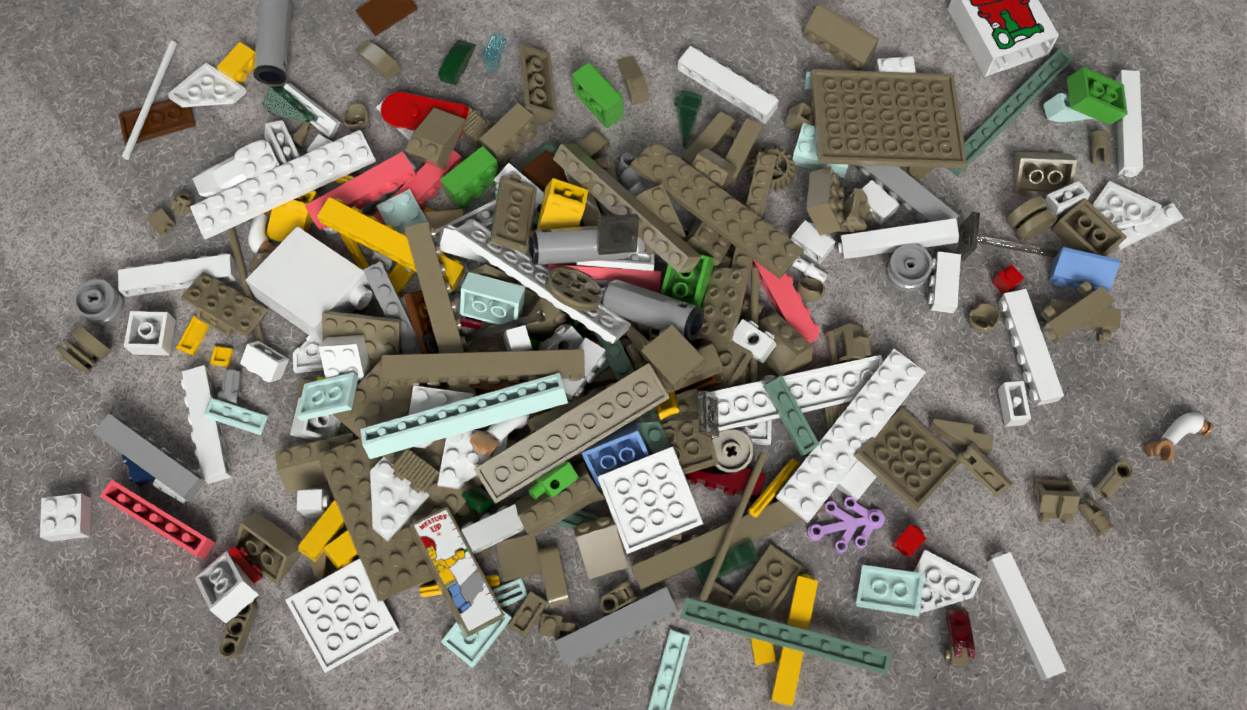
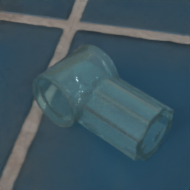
(493, 53)

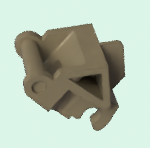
(856, 212)
(855, 344)
(1056, 503)

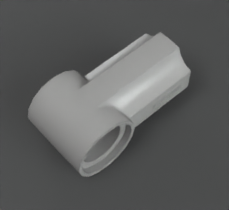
(231, 387)

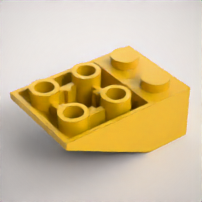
(562, 205)
(289, 216)

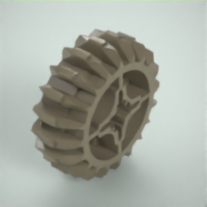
(779, 178)

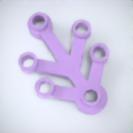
(849, 524)

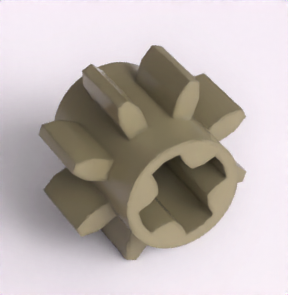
(182, 203)

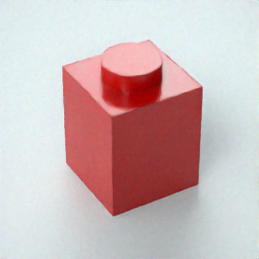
(1008, 279)
(909, 541)

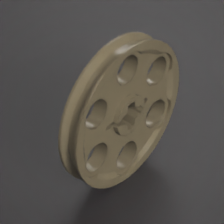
(574, 289)

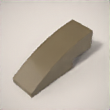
(378, 60)
(962, 435)

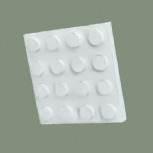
(650, 500)
(341, 616)

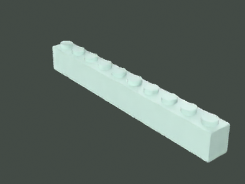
(463, 416)

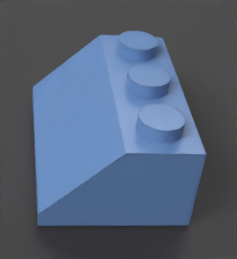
(1074, 267)
(616, 450)

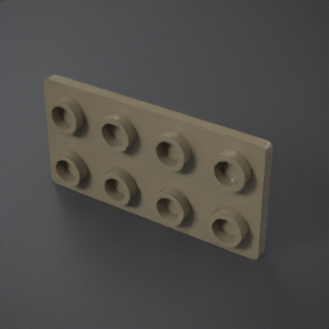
(722, 303)
(223, 306)

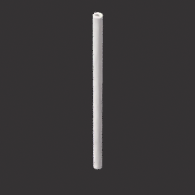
(149, 100)

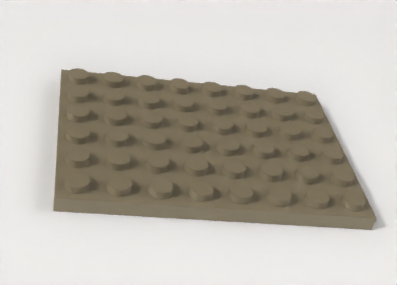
(887, 119)
(389, 565)

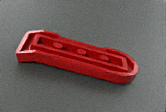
(409, 110)

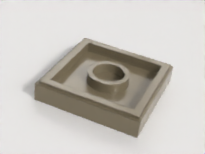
(518, 558)

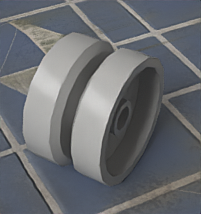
(909, 267)
(98, 302)

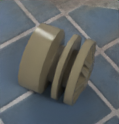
(83, 349)

